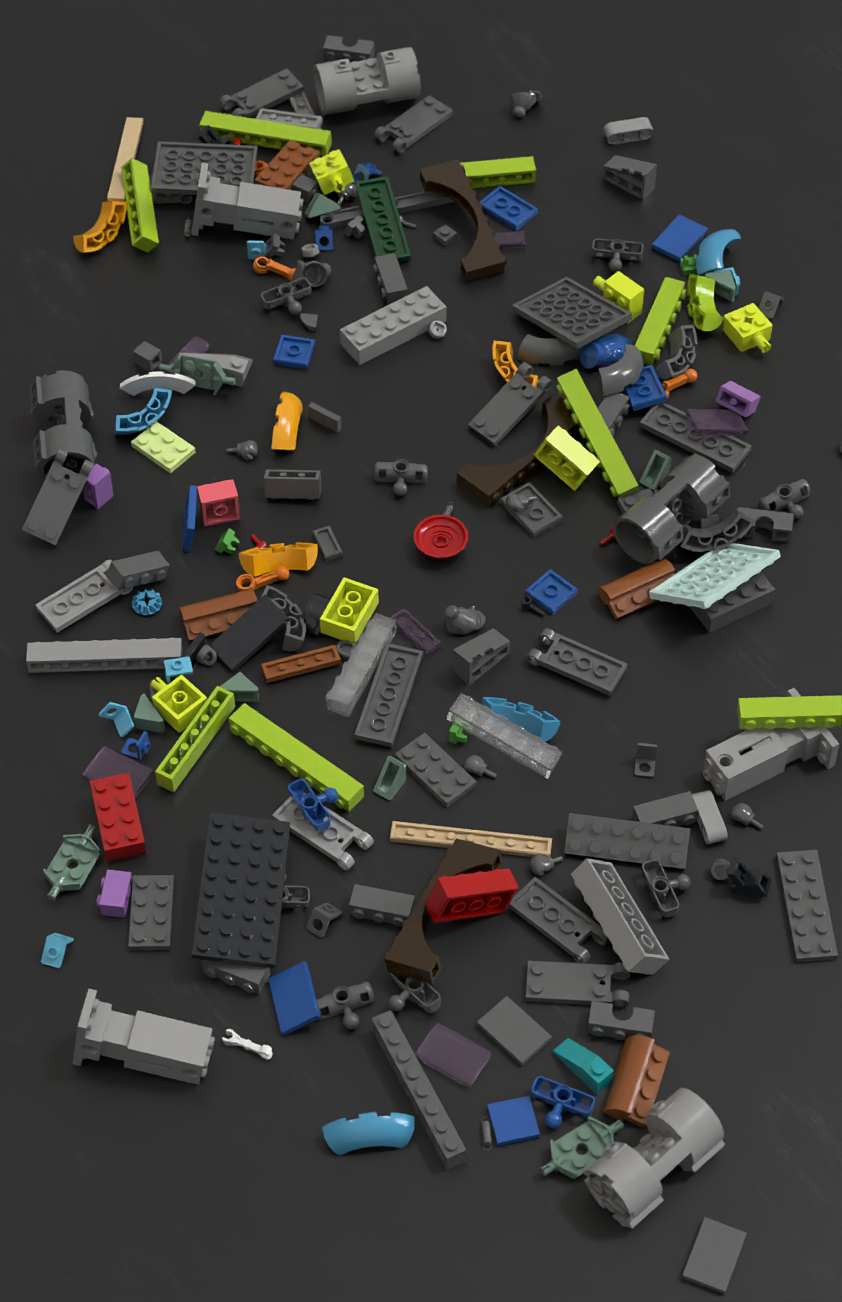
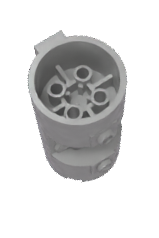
(387, 78)
(629, 1178)

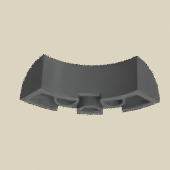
(546, 351)
(682, 352)
(622, 373)
(717, 536)
(295, 629)

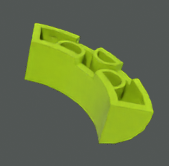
(702, 303)

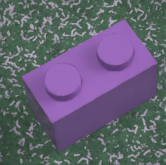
(738, 398)
(98, 486)
(115, 893)

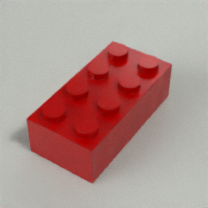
(117, 817)
(471, 895)

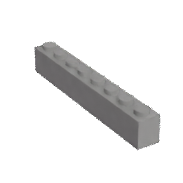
(102, 655)

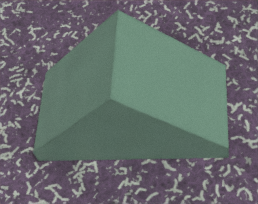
(320, 205)
(724, 284)
(656, 469)
(242, 688)
(147, 717)
(391, 778)

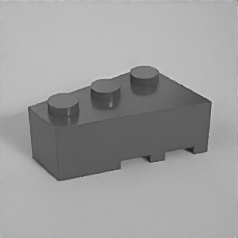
(631, 175)

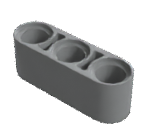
(628, 130)
(709, 818)

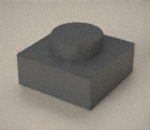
(445, 235)

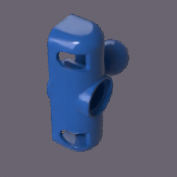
(317, 812)
(572, 1104)

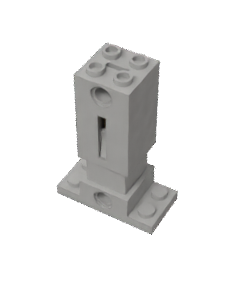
(247, 207)
(763, 754)
(143, 1041)

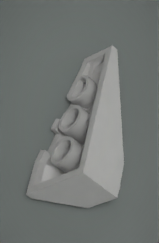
(232, 365)

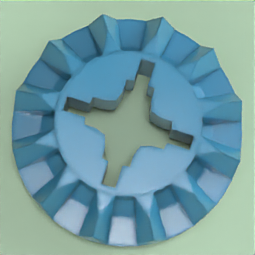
(154, 604)

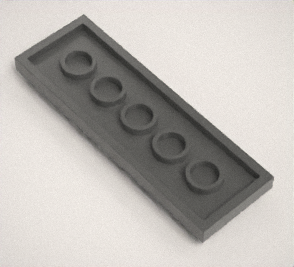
(676, 428)
(389, 695)
(626, 840)
(806, 906)

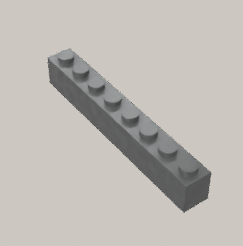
(419, 1090)

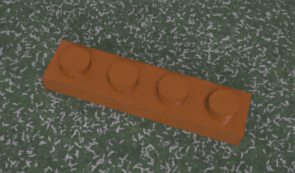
(300, 663)

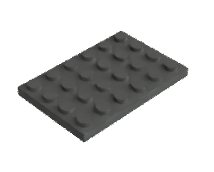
(179, 165)
(572, 312)

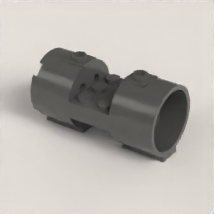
(62, 410)
(656, 523)

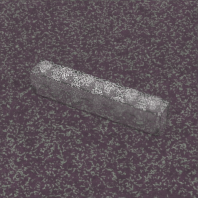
(361, 665)
(504, 735)

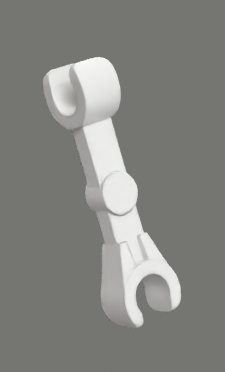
(264, 1050)

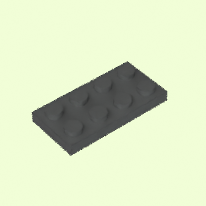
(436, 770)
(151, 912)

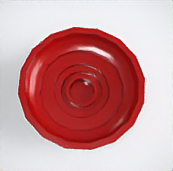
(440, 536)

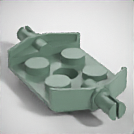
(212, 375)
(74, 849)
(591, 1135)

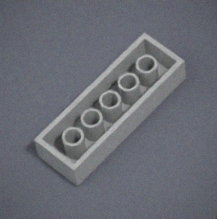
(392, 325)
(619, 917)

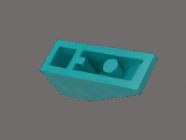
(585, 1065)

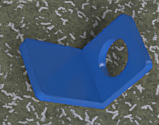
(366, 169)
(324, 231)
(142, 747)

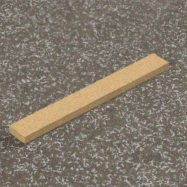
(127, 150)
(445, 836)

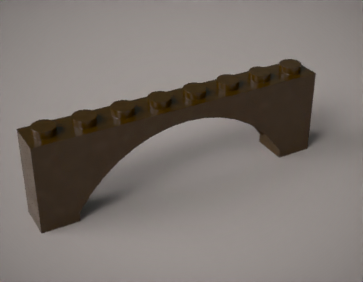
(450, 181)
(494, 481)
(409, 951)

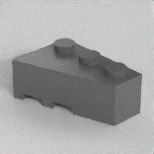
(479, 655)

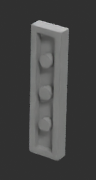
(290, 118)

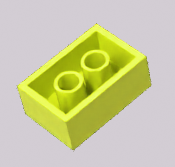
(566, 458)
(349, 610)

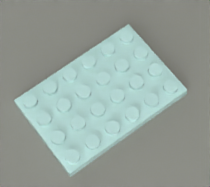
(714, 575)

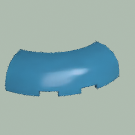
(712, 248)
(147, 417)
(539, 724)
(369, 1131)

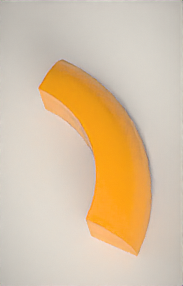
(105, 229)
(504, 363)
(288, 418)
(266, 560)

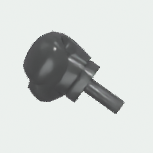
(349, 190)
(246, 449)
(517, 502)
(476, 765)
(743, 814)
(541, 864)

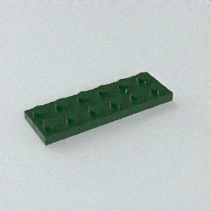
(382, 218)

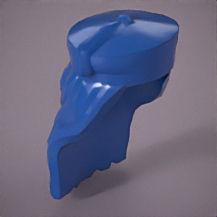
(603, 351)

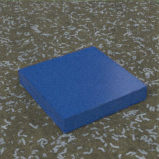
(294, 352)
(551, 591)
(513, 1120)

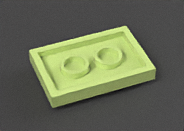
(163, 447)

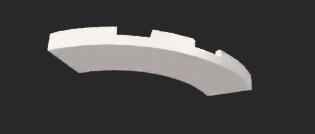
(157, 380)

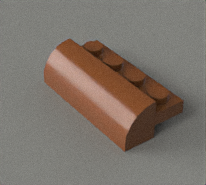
(632, 590)
(216, 614)
(636, 1080)

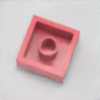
(218, 502)

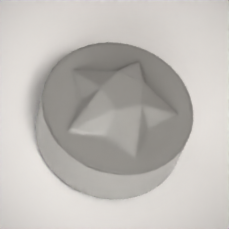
(310, 250)
(437, 329)

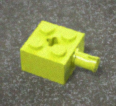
(331, 172)
(622, 292)
(748, 328)
(177, 701)

